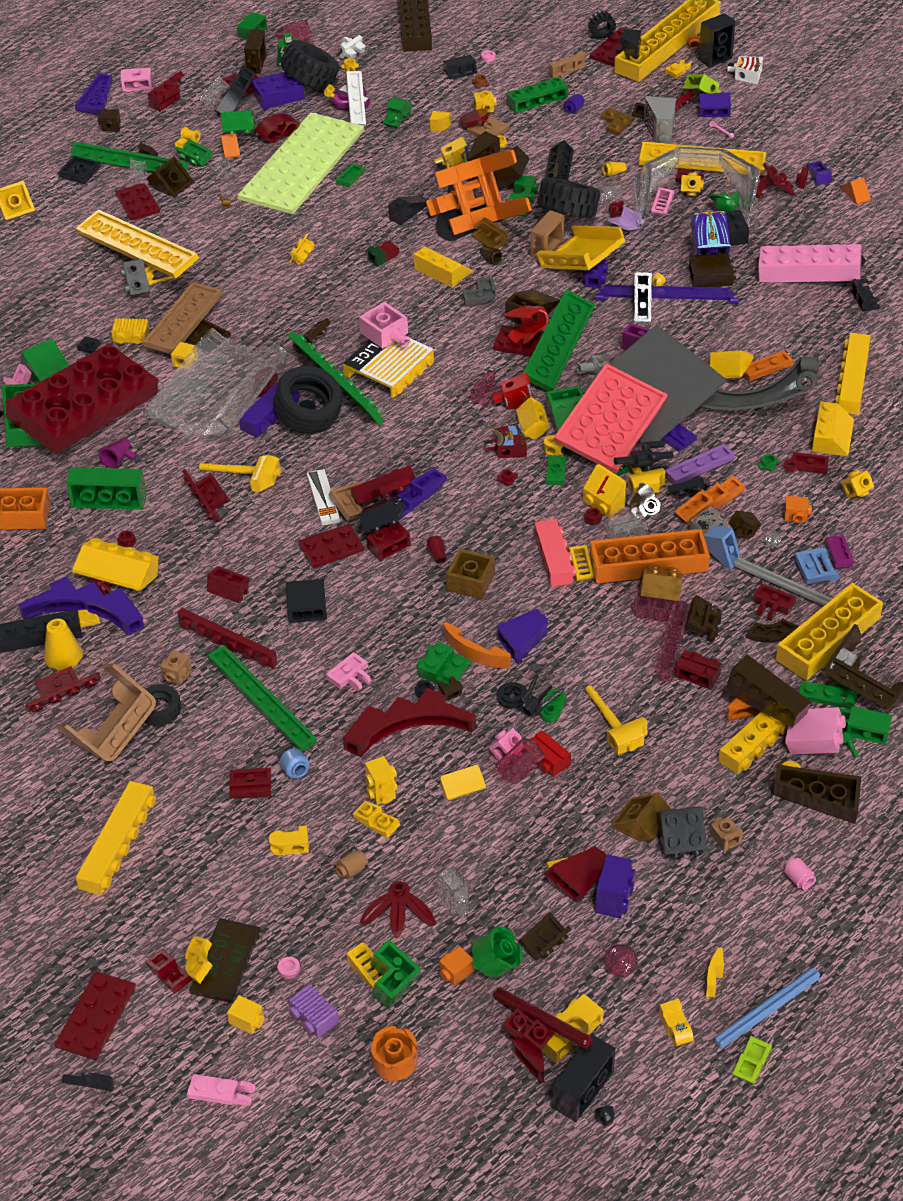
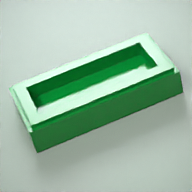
(350, 175)

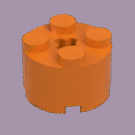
(394, 1053)

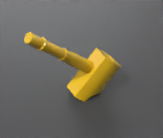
(263, 474)
(652, 478)
(621, 737)

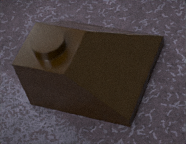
(170, 178)

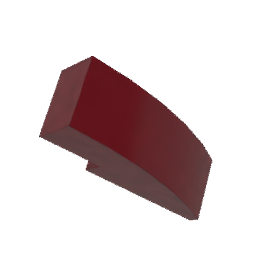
(529, 1057)

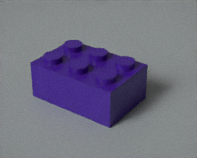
(277, 90)

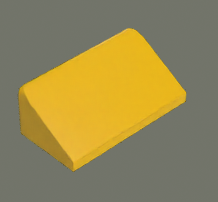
(462, 782)

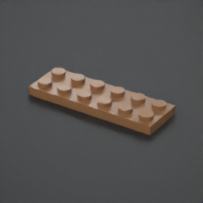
(182, 317)

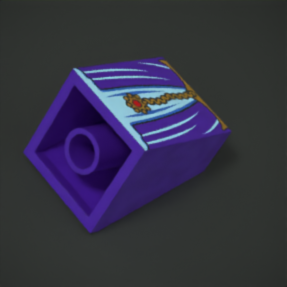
(710, 233)

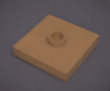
(490, 125)

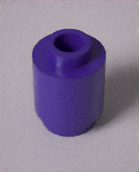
(574, 103)

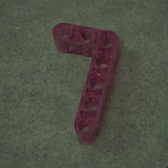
(675, 615)

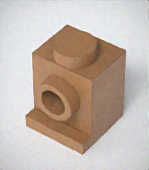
(726, 833)

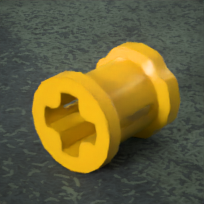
(190, 134)

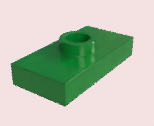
(556, 470)

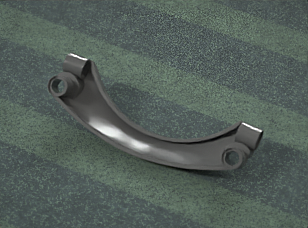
(782, 389)

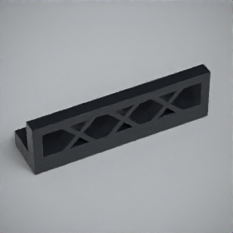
(559, 161)

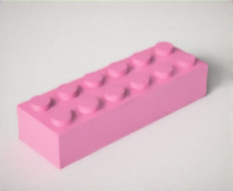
(810, 263)

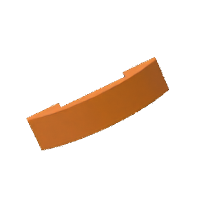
(494, 658)

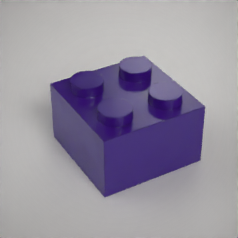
(615, 886)

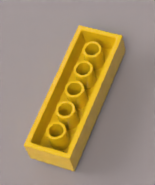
(819, 637)

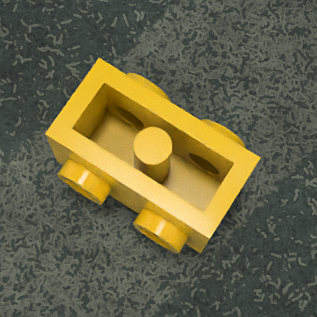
(380, 781)

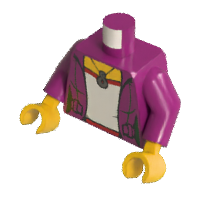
(340, 96)

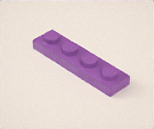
(699, 464)

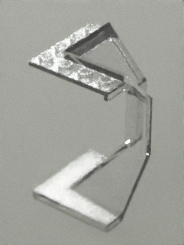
(740, 173)

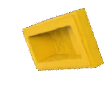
(582, 551)
(357, 957)

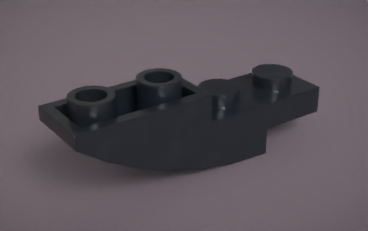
(236, 90)

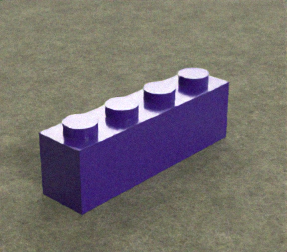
(262, 413)

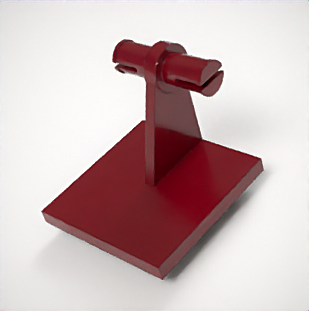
(772, 177)

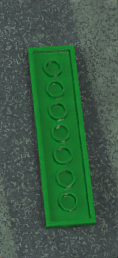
(558, 340)
(345, 384)

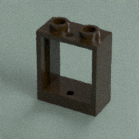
(255, 50)

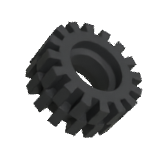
(599, 18)

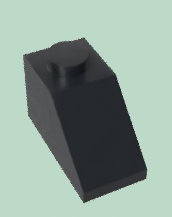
(631, 42)

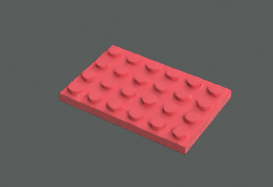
(610, 417)

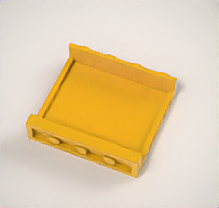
(584, 249)

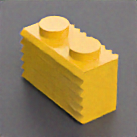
(130, 330)

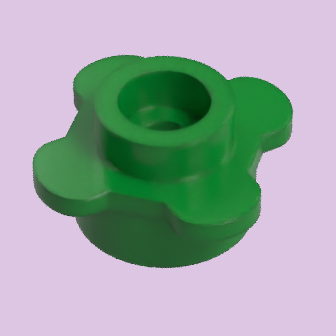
(768, 462)

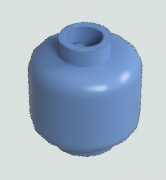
(294, 763)

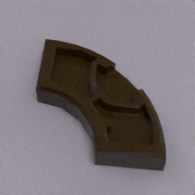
(771, 632)

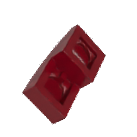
(168, 971)

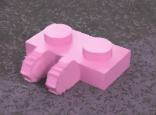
(347, 671)

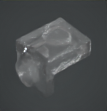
(610, 193)

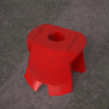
(529, 326)

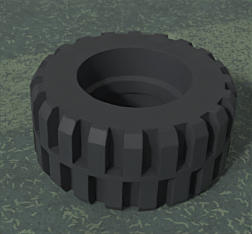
(309, 64)
(568, 197)

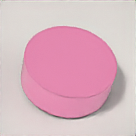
(488, 56)
(288, 967)

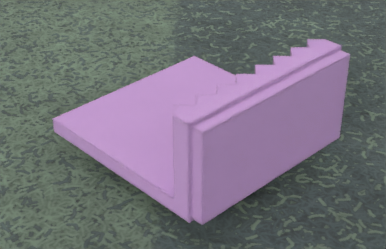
(627, 220)

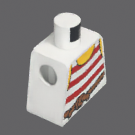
(747, 69)

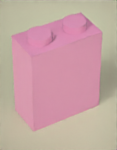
(817, 732)

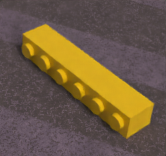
(854, 372)
(116, 838)

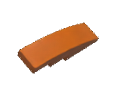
(715, 496)

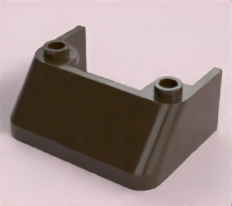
(844, 670)

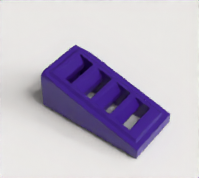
(820, 175)

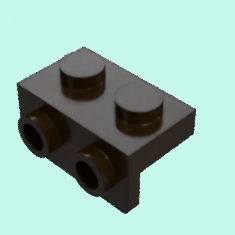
(543, 936)

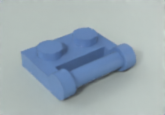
(811, 568)

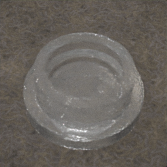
(773, 540)

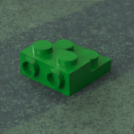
(441, 664)

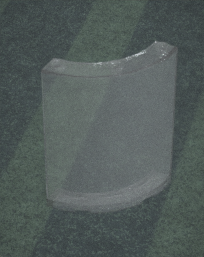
(214, 386)

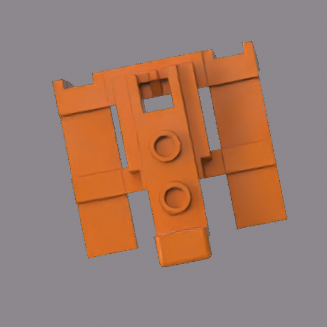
(463, 195)

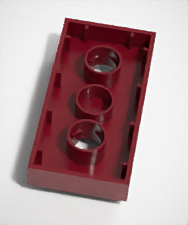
(81, 398)

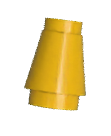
(613, 168)

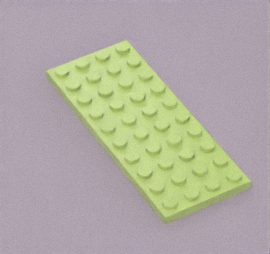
(301, 163)

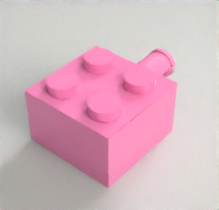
(384, 326)

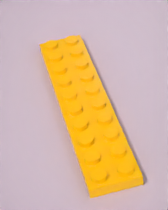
(137, 243)

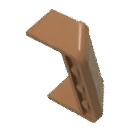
(123, 722)

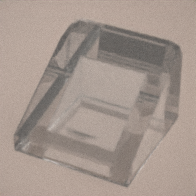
(223, 167)
(137, 170)

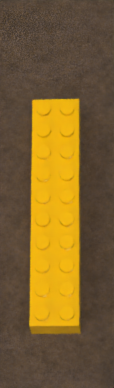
(666, 38)

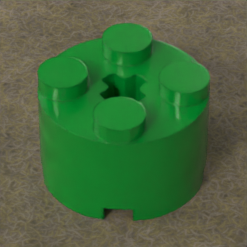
(496, 952)

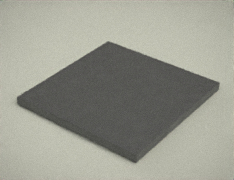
(673, 370)

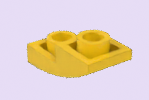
(374, 818)

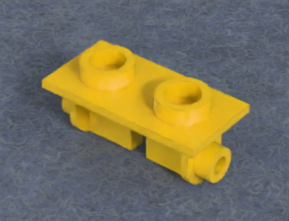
(303, 249)

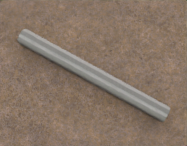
(781, 581)

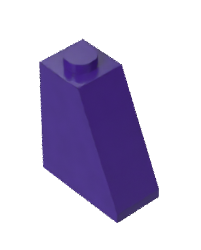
(522, 633)

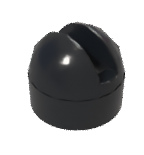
(605, 1115)

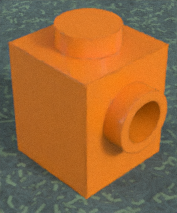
(797, 509)
(456, 966)

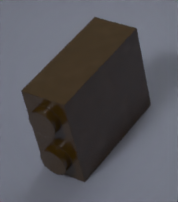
(711, 270)

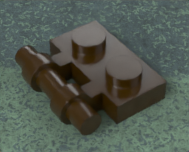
(698, 617)

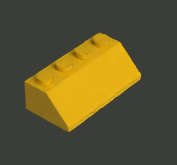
(116, 564)

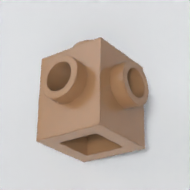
(176, 667)

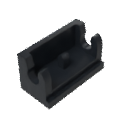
(460, 67)
(864, 296)

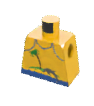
(453, 154)

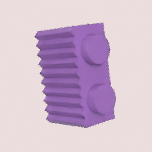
(313, 1011)

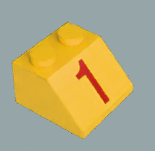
(605, 491)

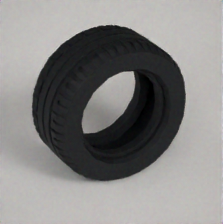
(315, 381)

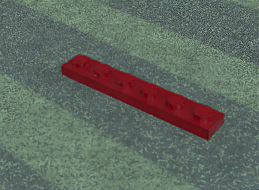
(228, 638)

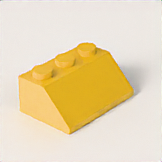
(440, 267)
(833, 430)

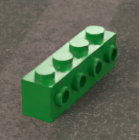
(537, 95)

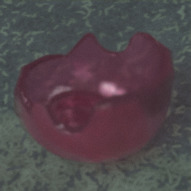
(620, 960)

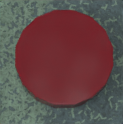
(470, 118)

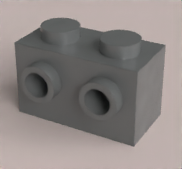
(135, 277)

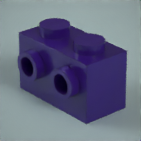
(715, 104)

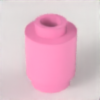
(799, 873)

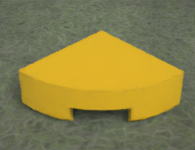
(88, 618)

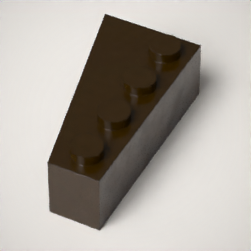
(766, 692)
(820, 791)

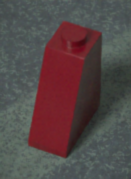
(578, 872)

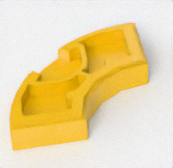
(196, 955)

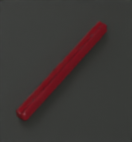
(550, 1021)

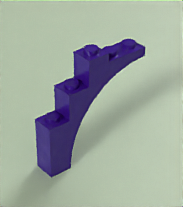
(64, 597)

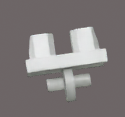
(349, 46)

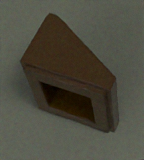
(638, 110)

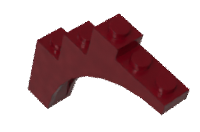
(404, 714)

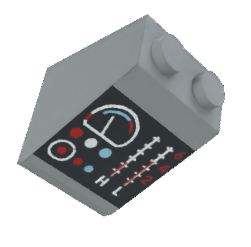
(660, 118)

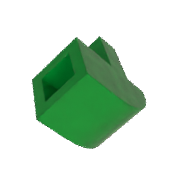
(396, 111)

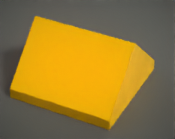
(15, 200)
(730, 363)

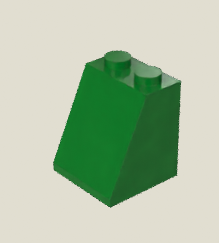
(43, 360)

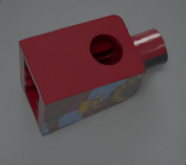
(507, 442)

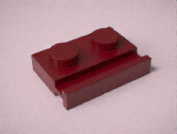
(250, 783)

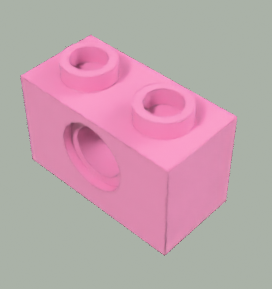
(136, 79)

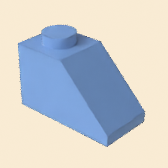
(723, 545)

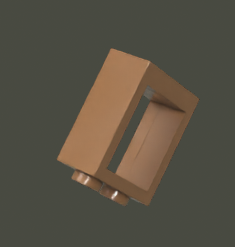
(547, 233)

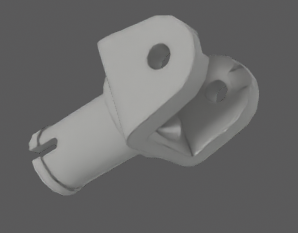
(593, 366)

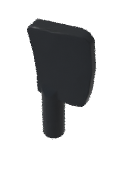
(90, 1080)

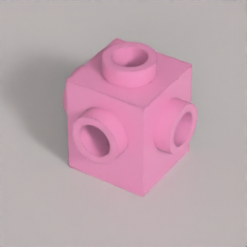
(504, 742)

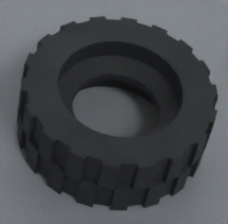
(166, 716)

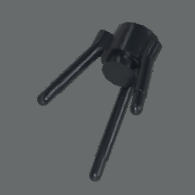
(532, 704)

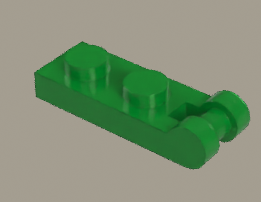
(828, 694)

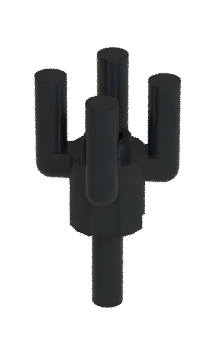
(645, 457)

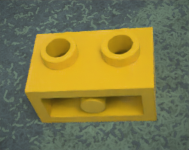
(532, 419)

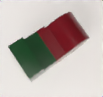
(382, 253)

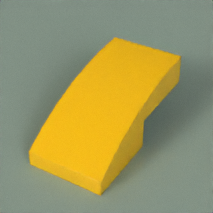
(715, 971)

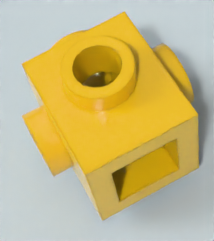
(484, 100)
(686, 180)
(857, 484)

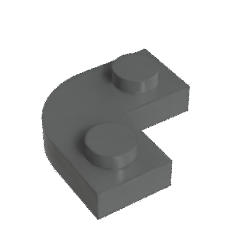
(484, 294)

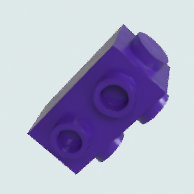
(596, 275)

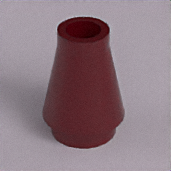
(437, 549)

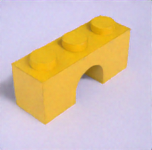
(581, 1014)

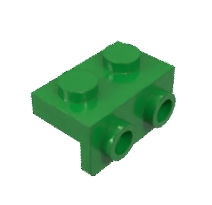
(194, 153)

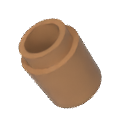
(351, 864)

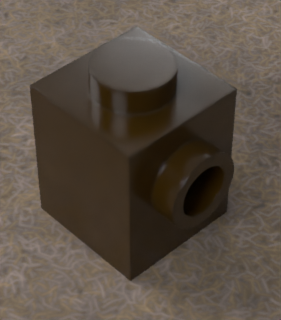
(109, 120)
(744, 524)

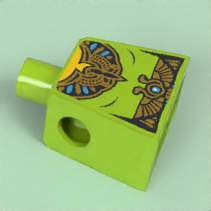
(701, 84)

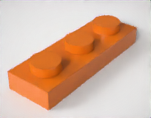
(768, 365)

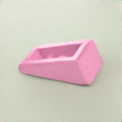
(662, 193)

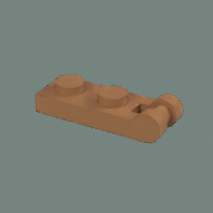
(567, 65)

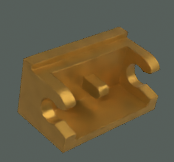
(490, 234)

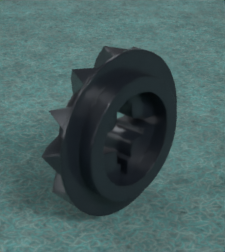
(505, 690)

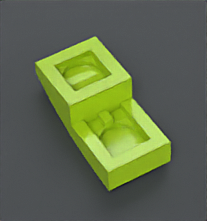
(752, 1060)

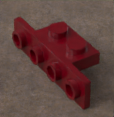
(383, 485)
(209, 492)
(58, 685)

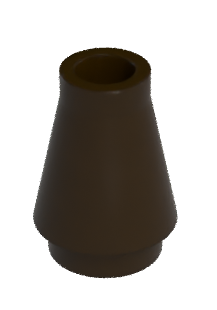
(493, 255)

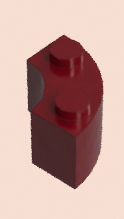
(277, 126)

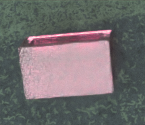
(483, 390)

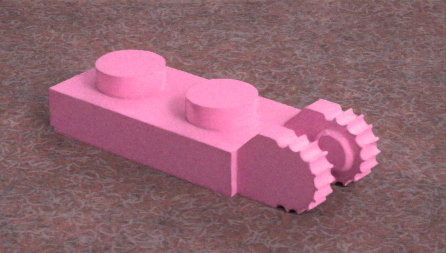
(220, 1090)

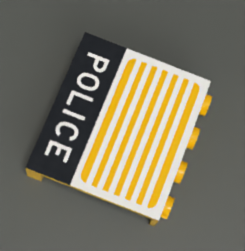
(392, 365)

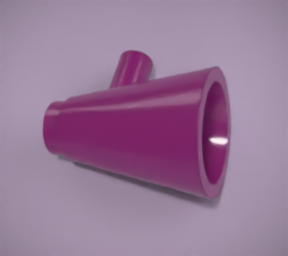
(115, 452)

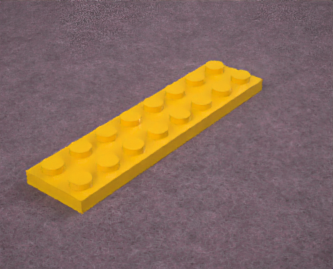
(653, 150)

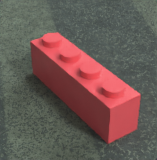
(554, 553)

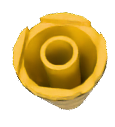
(61, 646)

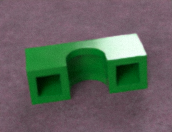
(525, 188)

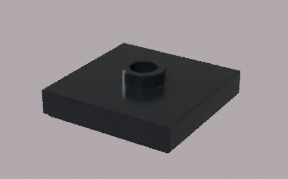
(79, 169)

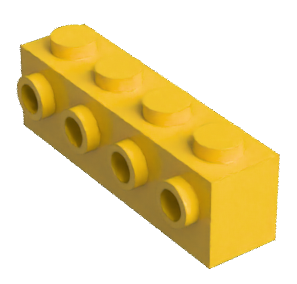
(751, 742)

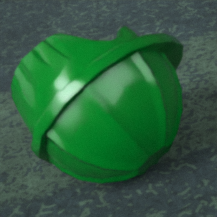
(725, 202)

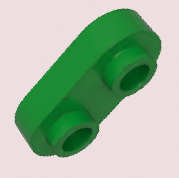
(556, 707)

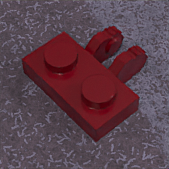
(773, 598)

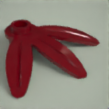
(398, 899)

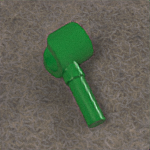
(847, 738)

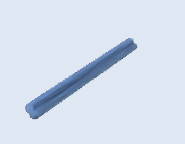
(766, 1008)

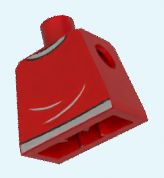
(515, 391)

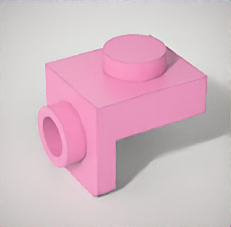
(21, 376)

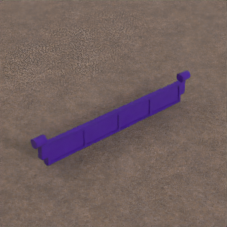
(670, 292)

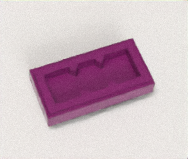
(839, 551)

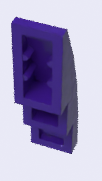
(421, 489)

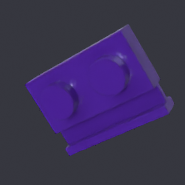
(679, 438)

